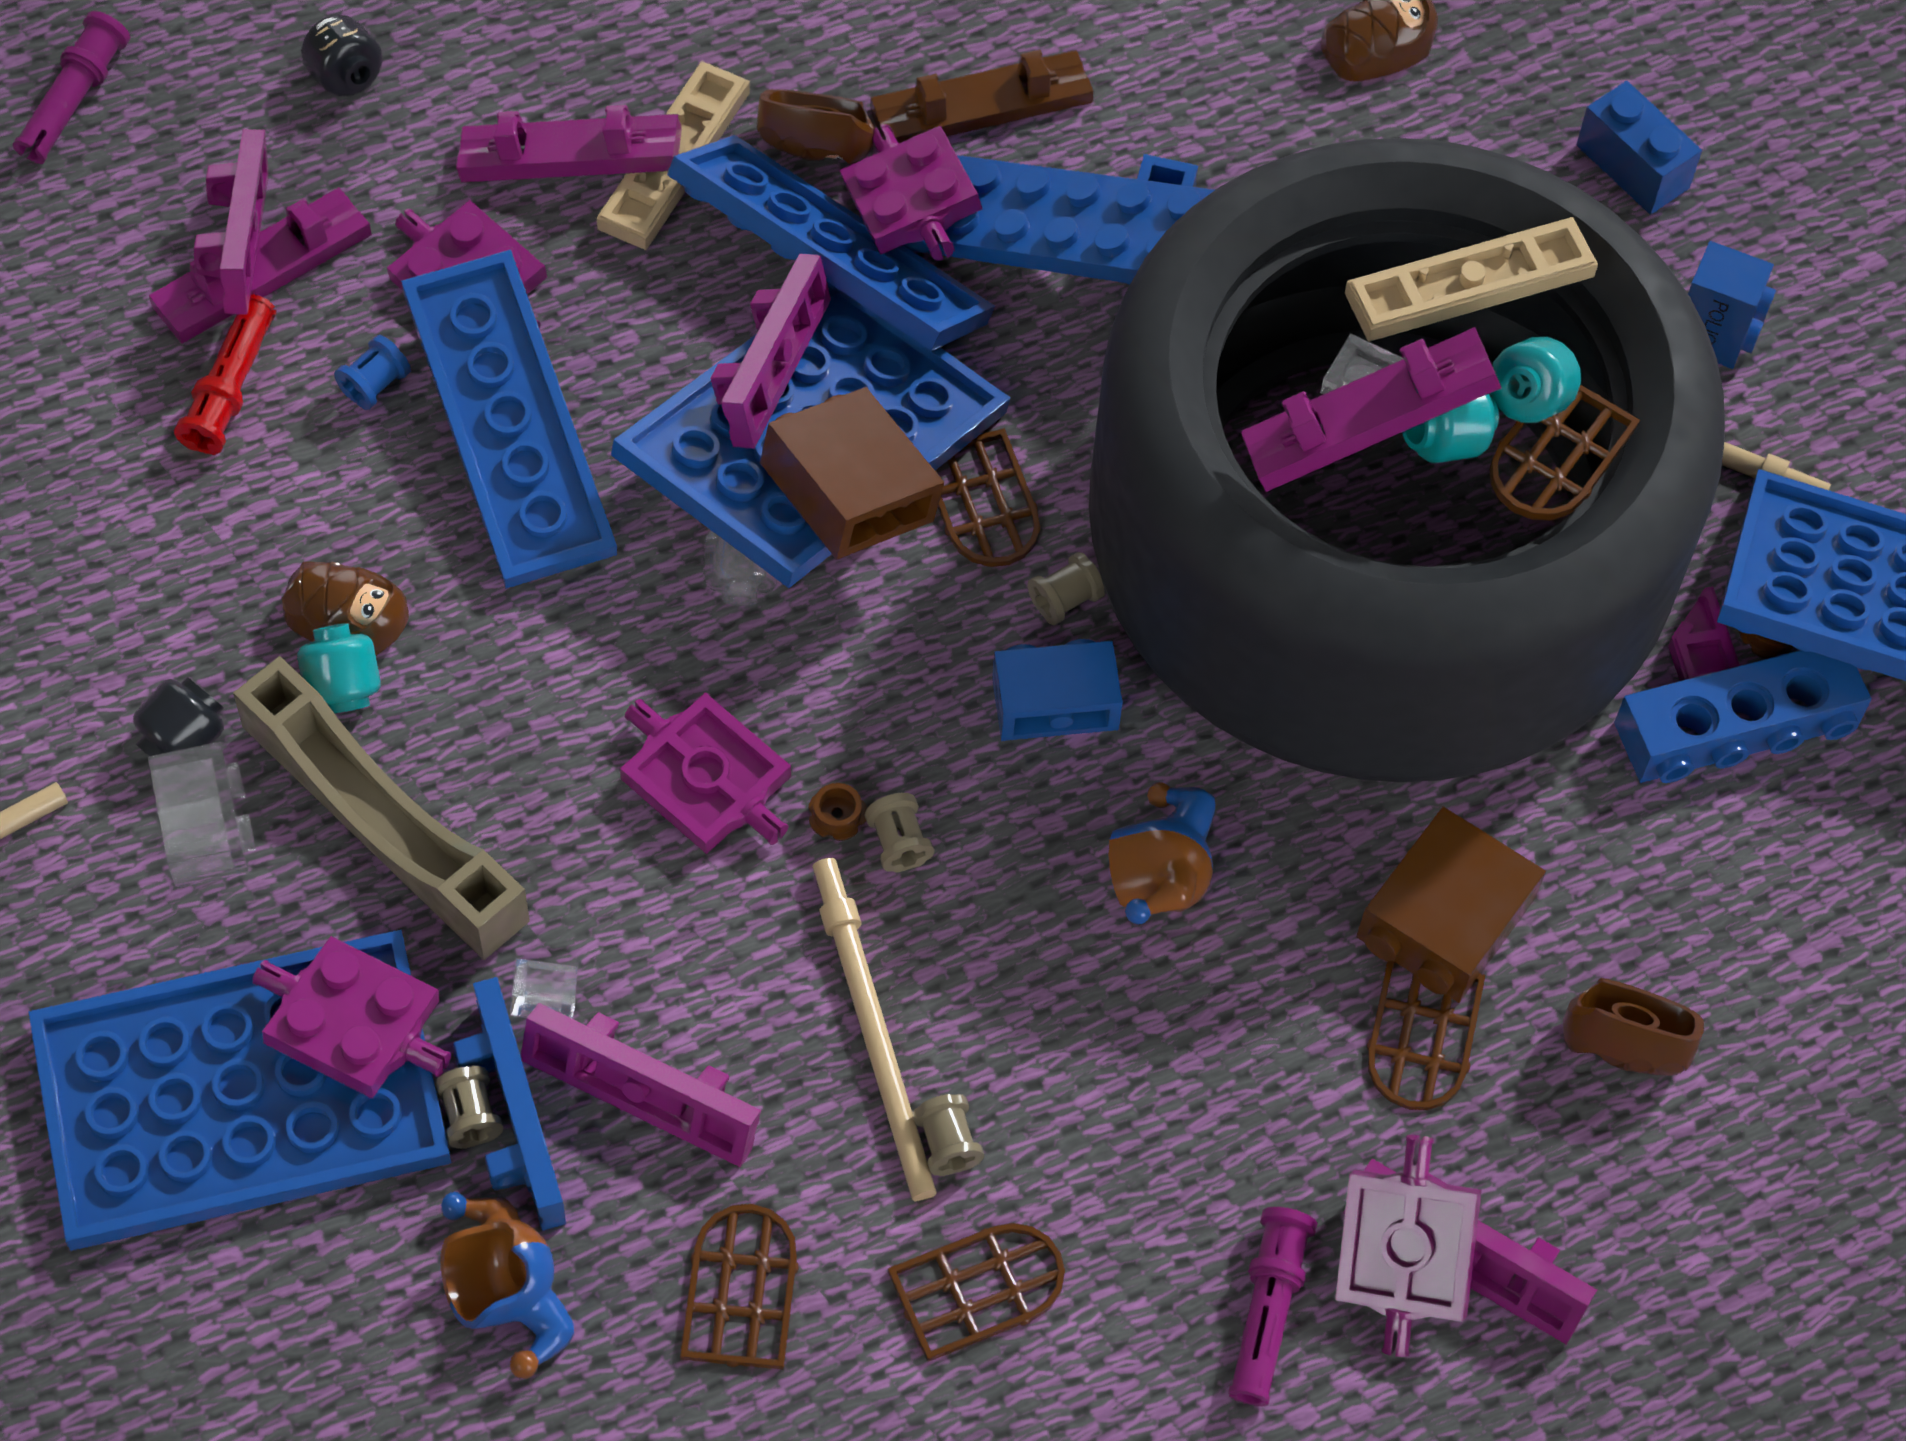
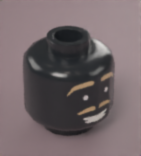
(341, 51)

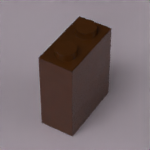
(851, 472)
(1450, 905)

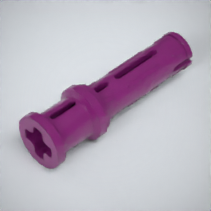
(82, 68)
(1275, 1276)

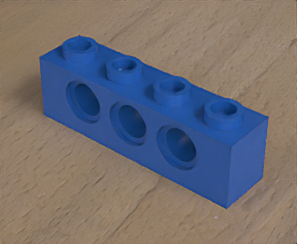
(1762, 690)

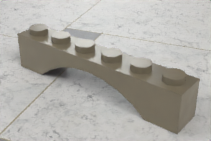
(441, 868)

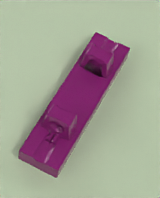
(568, 146)
(327, 228)
(234, 252)
(785, 327)
(1370, 408)
(641, 1084)
(1540, 1290)

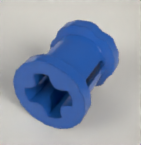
(372, 372)

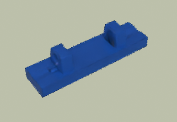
(529, 1159)

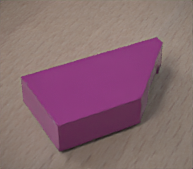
(1702, 643)

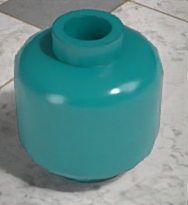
(1536, 379)
(1457, 433)
(340, 667)

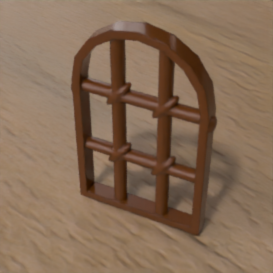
(1557, 477)
(1007, 514)
(1403, 1052)
(967, 1308)
(754, 1310)

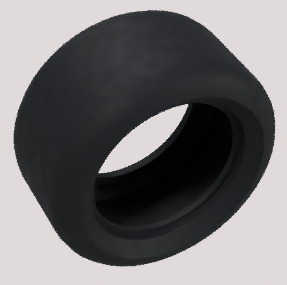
(1353, 655)

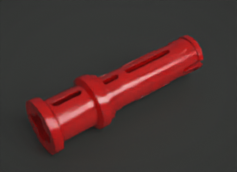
(219, 393)

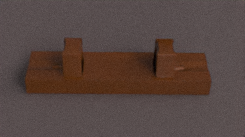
(985, 96)

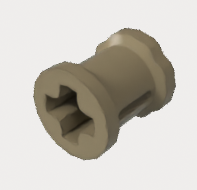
(1066, 588)
(880, 817)
(468, 1107)
(948, 1134)

